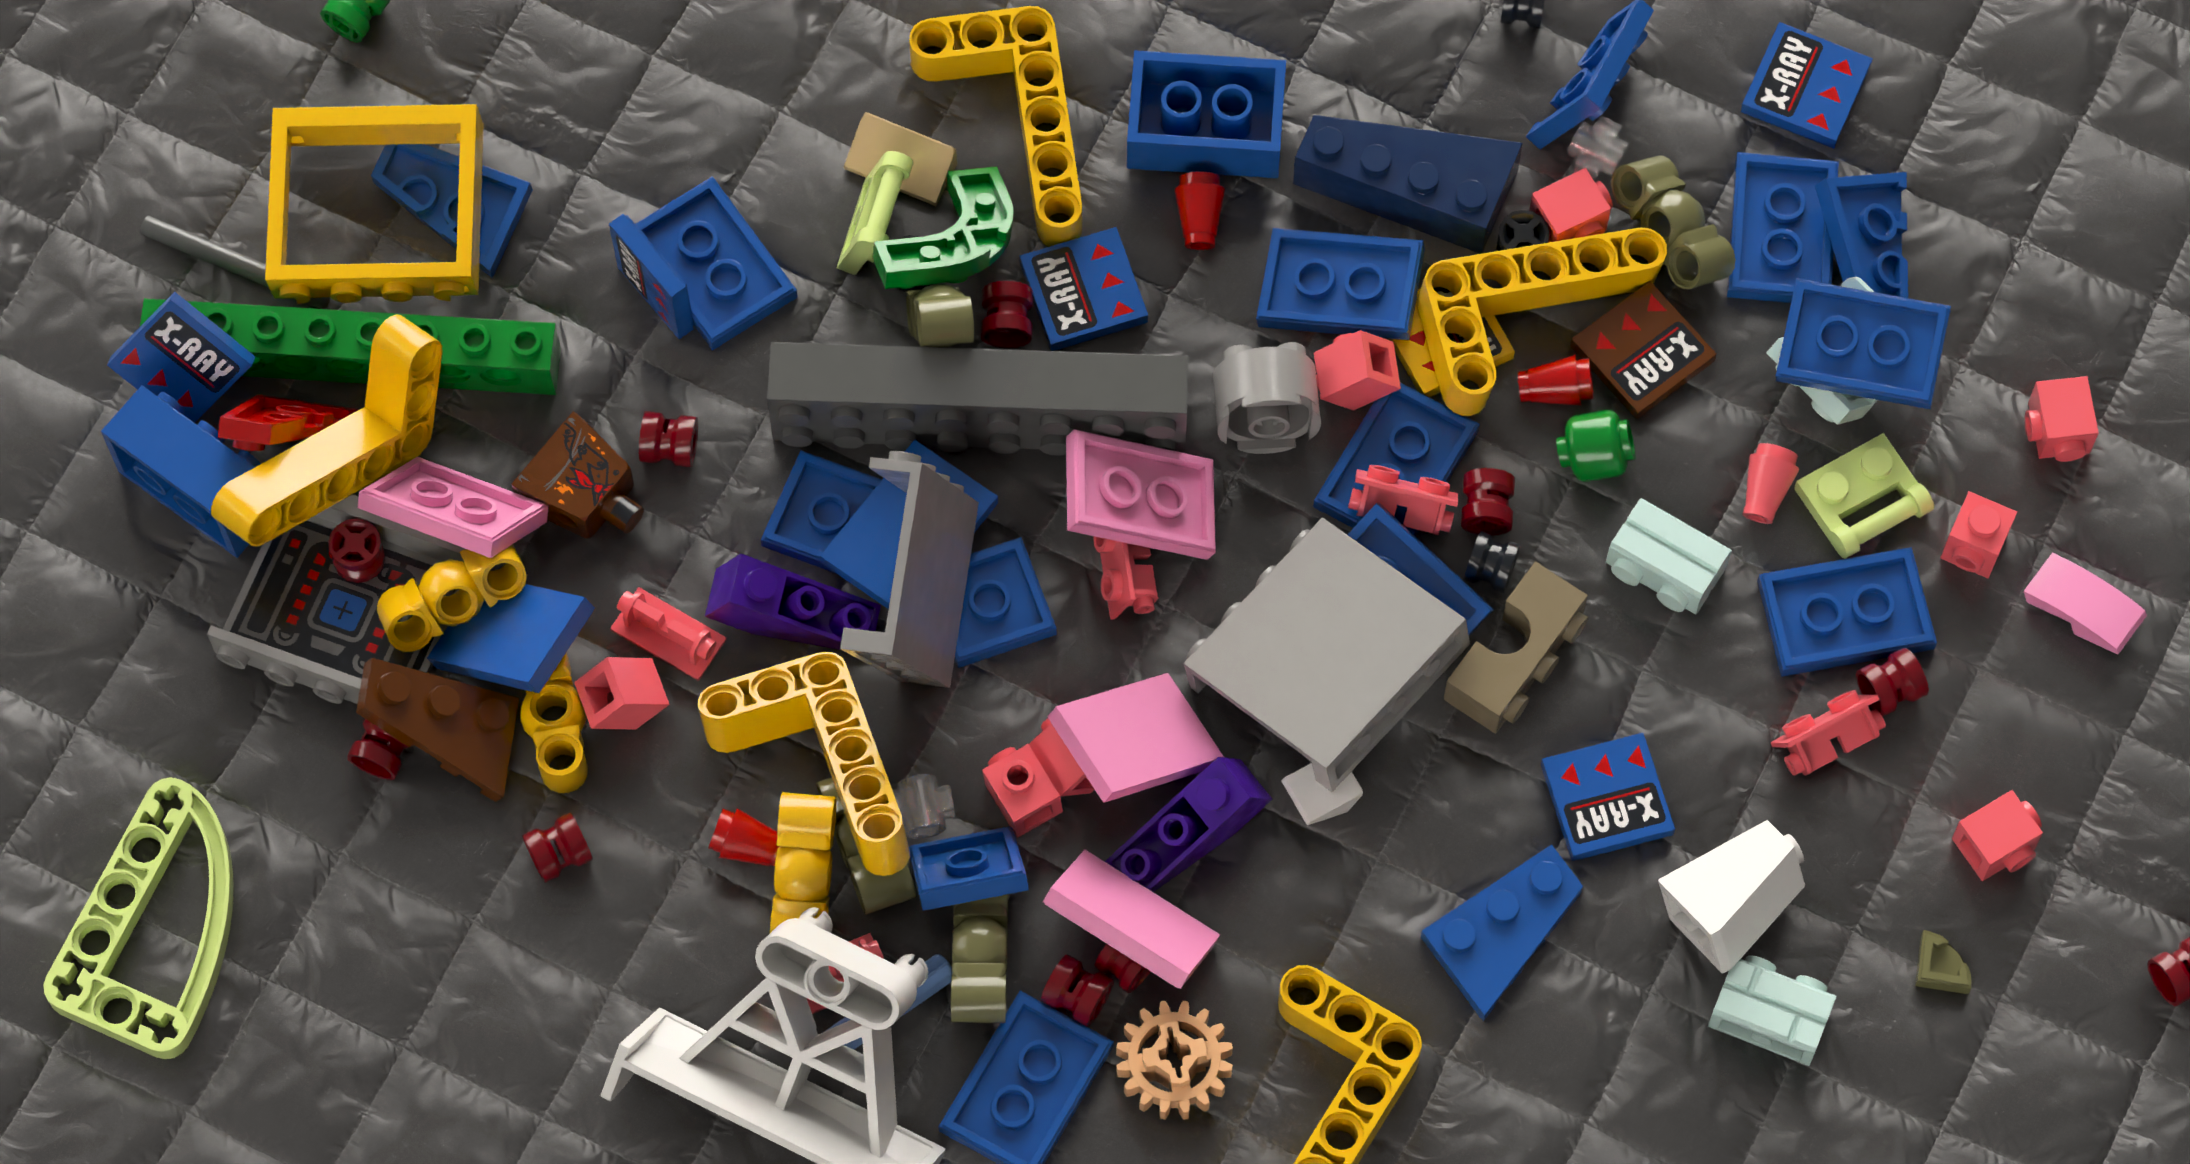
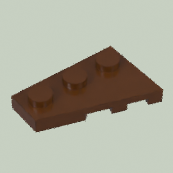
(446, 718)

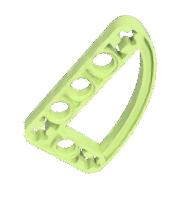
(120, 923)

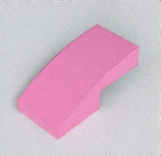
(2086, 601)

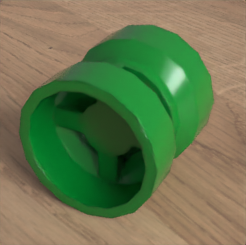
(352, 17)

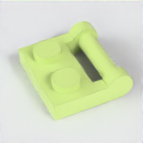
(874, 210)
(1856, 482)

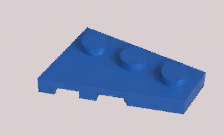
(1602, 68)
(428, 185)
(1867, 228)
(1501, 927)

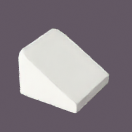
(1315, 800)

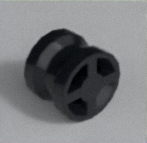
(1523, 10)
(1522, 228)
(1492, 562)

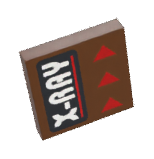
(1643, 350)

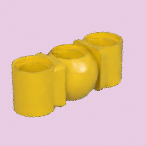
(433, 608)
(557, 736)
(804, 855)

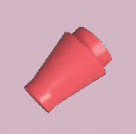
(1768, 481)

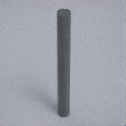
(212, 253)

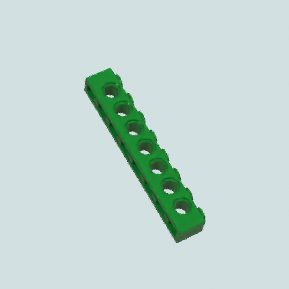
(339, 342)

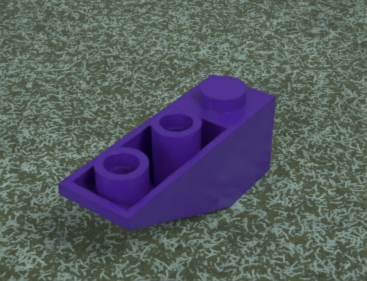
(785, 604)
(1192, 824)

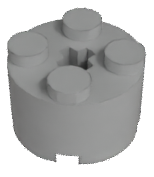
(1266, 397)

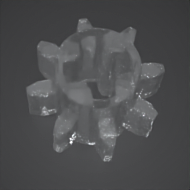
(1598, 147)
(924, 805)

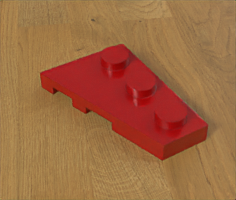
(276, 420)

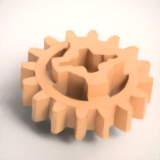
(1194, 1053)

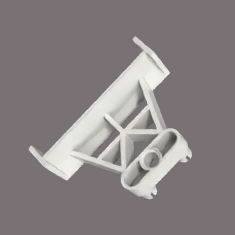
(782, 1101)

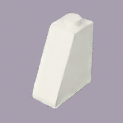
(1734, 892)

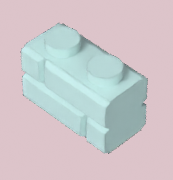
(1667, 557)
(1773, 1009)

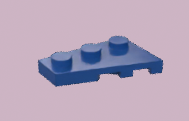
(1406, 553)

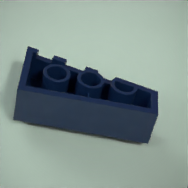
(1410, 175)

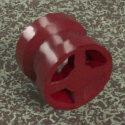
(360, 539)
(1125, 969)

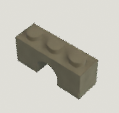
(1494, 685)

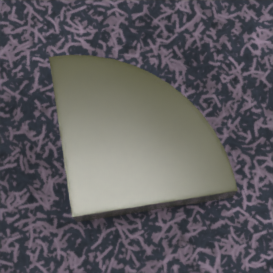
(1941, 966)

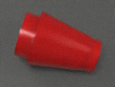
(1199, 208)
(1557, 382)
(744, 839)

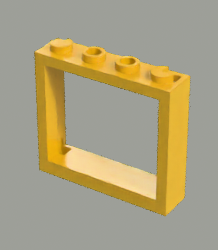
(376, 127)

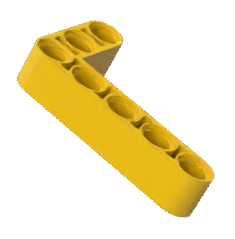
(1036, 104)
(1521, 292)
(349, 453)
(820, 696)
(1362, 1047)

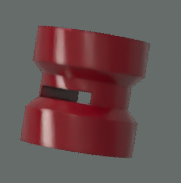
(1006, 312)
(668, 439)
(1488, 501)
(1893, 681)
(377, 752)
(568, 841)
(2172, 973)
(1077, 990)

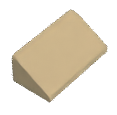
(930, 157)

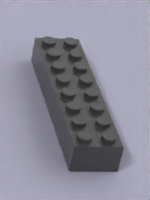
(972, 397)

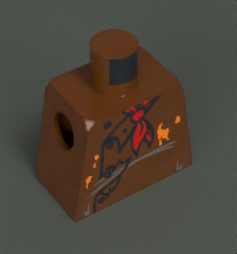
(580, 481)

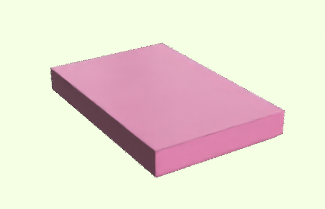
(1140, 494)
(453, 507)
(1134, 737)
(1131, 919)

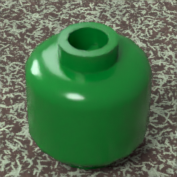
(1596, 445)

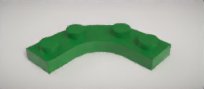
(962, 249)

